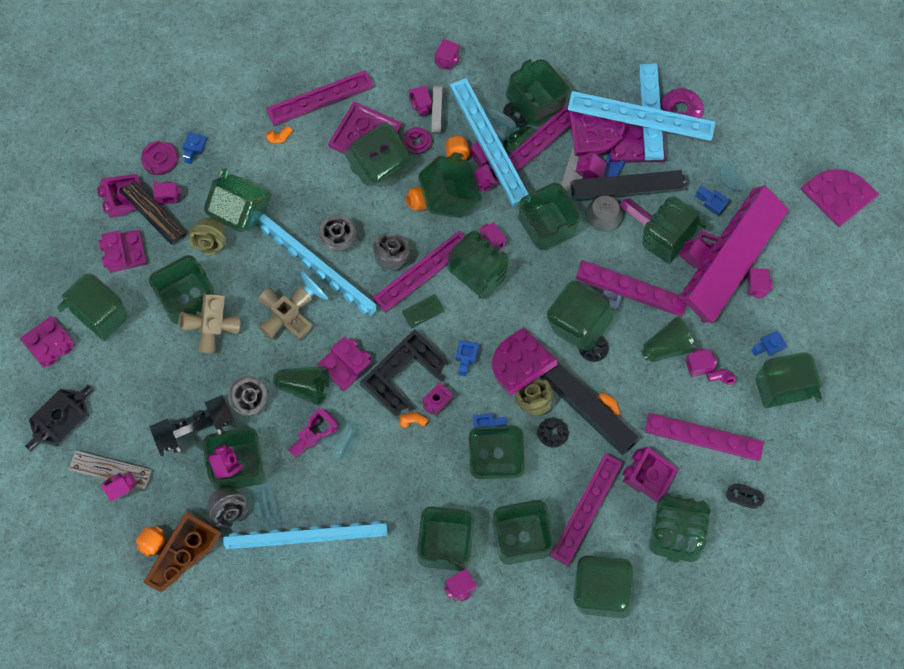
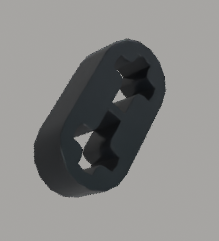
(743, 500)

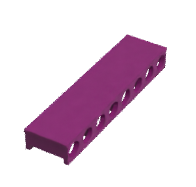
(735, 254)

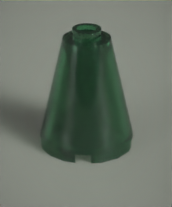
(669, 342)
(304, 382)

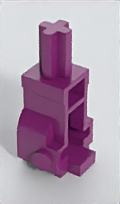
(308, 437)

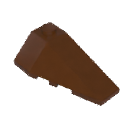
(186, 545)

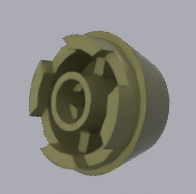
(207, 236)
(535, 397)

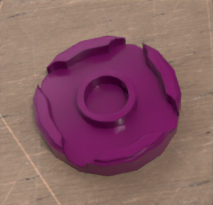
(164, 160)

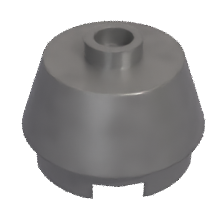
(604, 213)
(337, 233)
(391, 251)
(247, 395)
(226, 507)

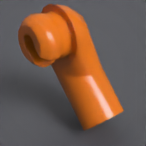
(278, 137)
(610, 402)
(413, 417)

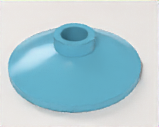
(312, 288)

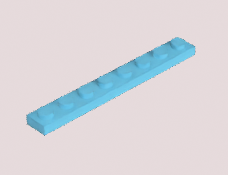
(641, 116)
(489, 141)
(322, 270)
(297, 535)

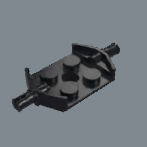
(52, 431)

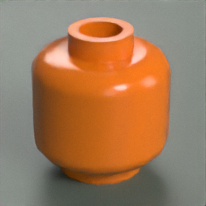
(459, 145)
(415, 199)
(150, 541)

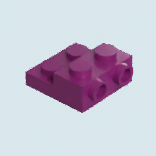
(114, 202)
(122, 250)
(47, 342)
(346, 363)
(649, 473)

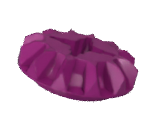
(415, 133)

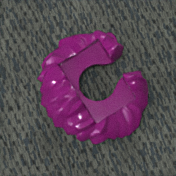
(690, 98)

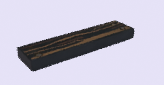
(153, 212)

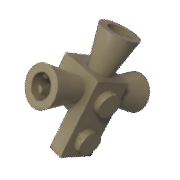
(285, 313)
(209, 322)

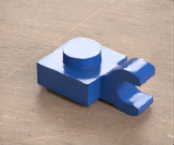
(193, 144)
(713, 201)
(770, 343)
(466, 354)
(487, 420)

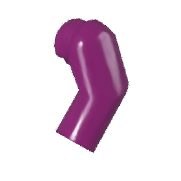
(722, 375)

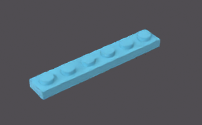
(650, 98)

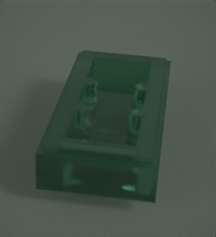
(517, 138)
(423, 311)

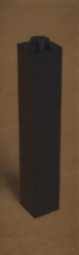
(627, 185)
(590, 408)

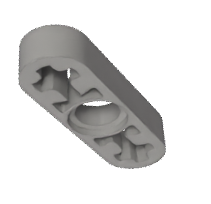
(436, 109)

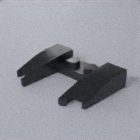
(377, 381)
(166, 434)

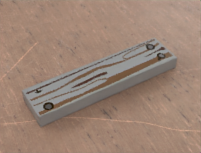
(106, 468)

